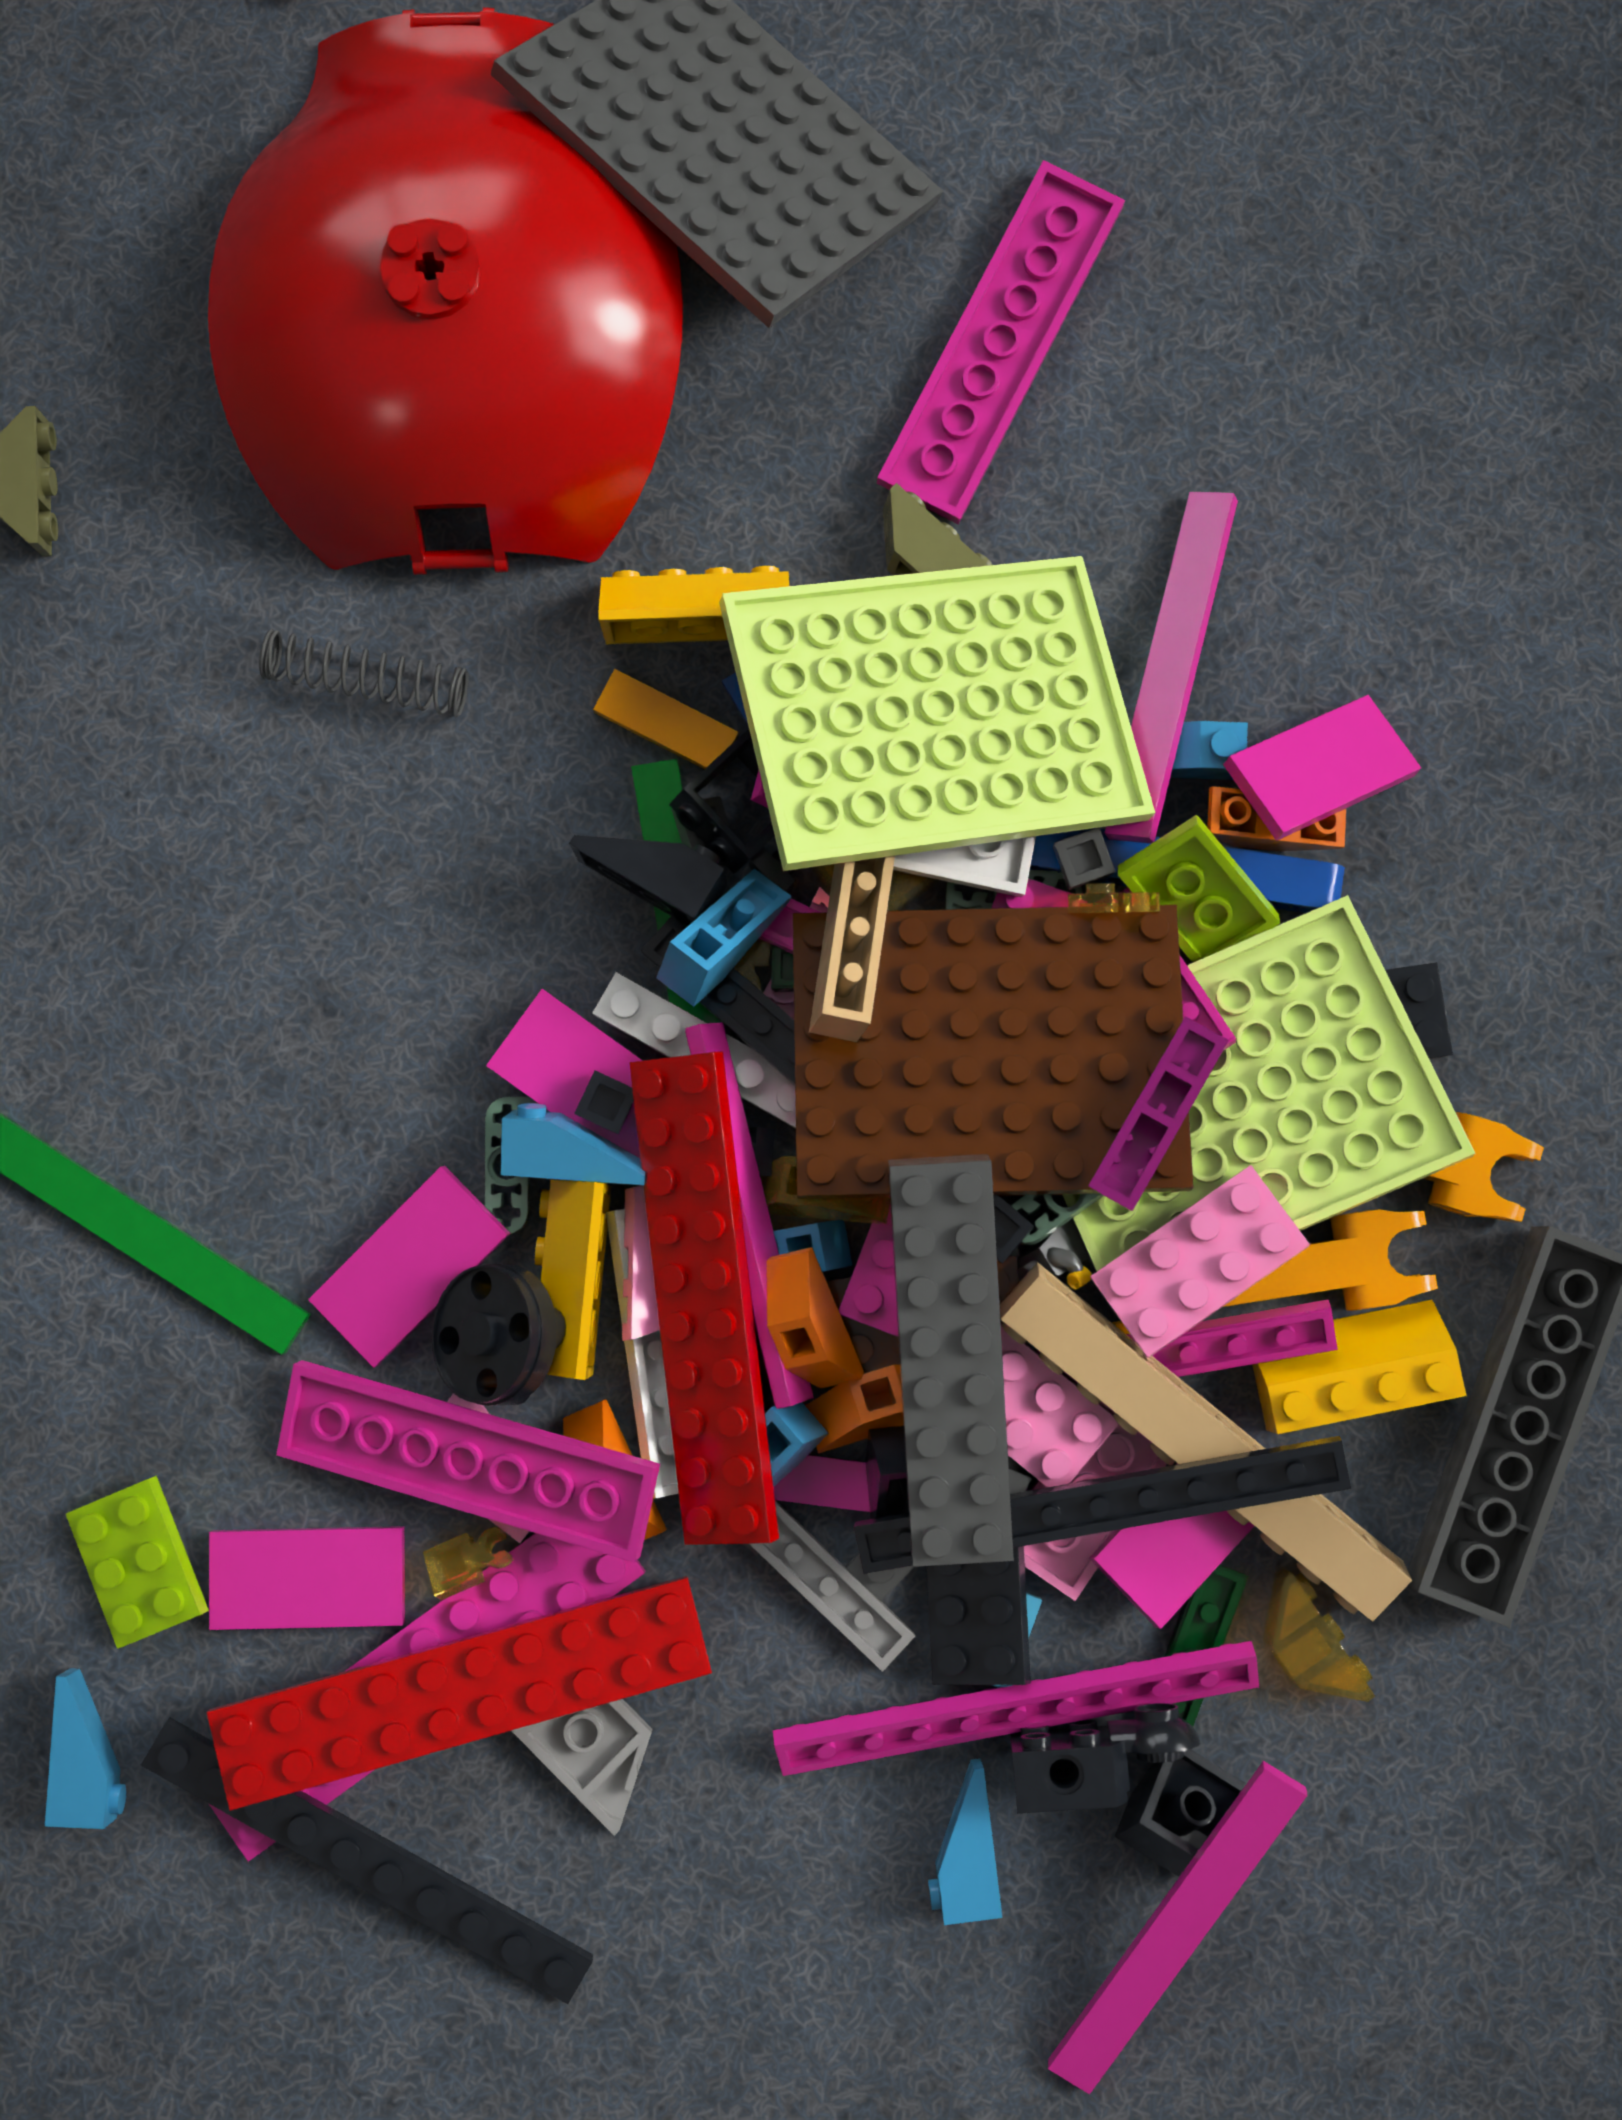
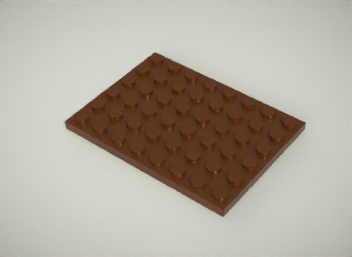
(993, 1041)

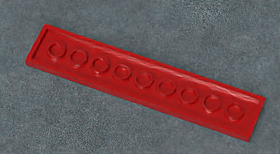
(704, 1300)
(457, 1692)

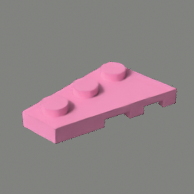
(640, 1284)

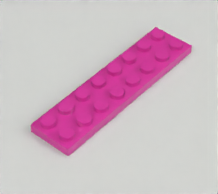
(1001, 341)
(468, 1460)

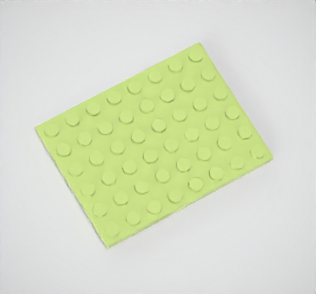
(933, 710)
(1315, 1092)

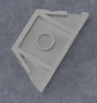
(593, 1755)

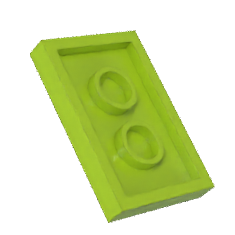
(1210, 889)
(137, 1562)

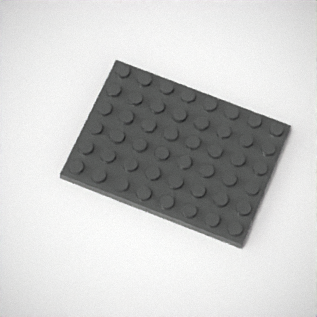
(720, 142)

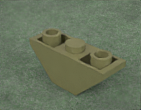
(28, 479)
(920, 541)

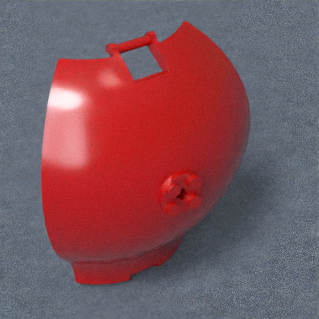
(503, 384)

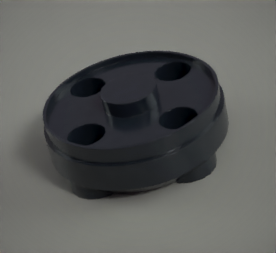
(495, 1334)

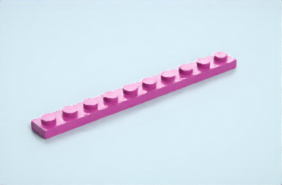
(1013, 1707)

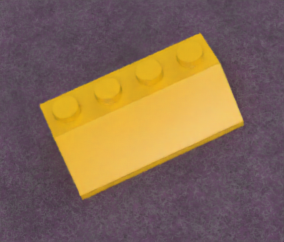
(674, 604)
(574, 1267)
(1381, 1365)

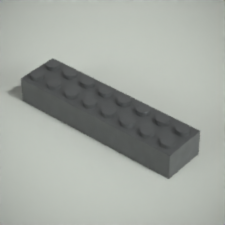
(951, 1359)
(1520, 1425)

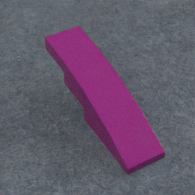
(1158, 1113)

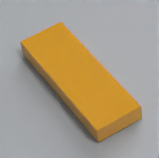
(663, 720)

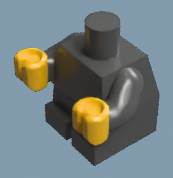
(1061, 1254)

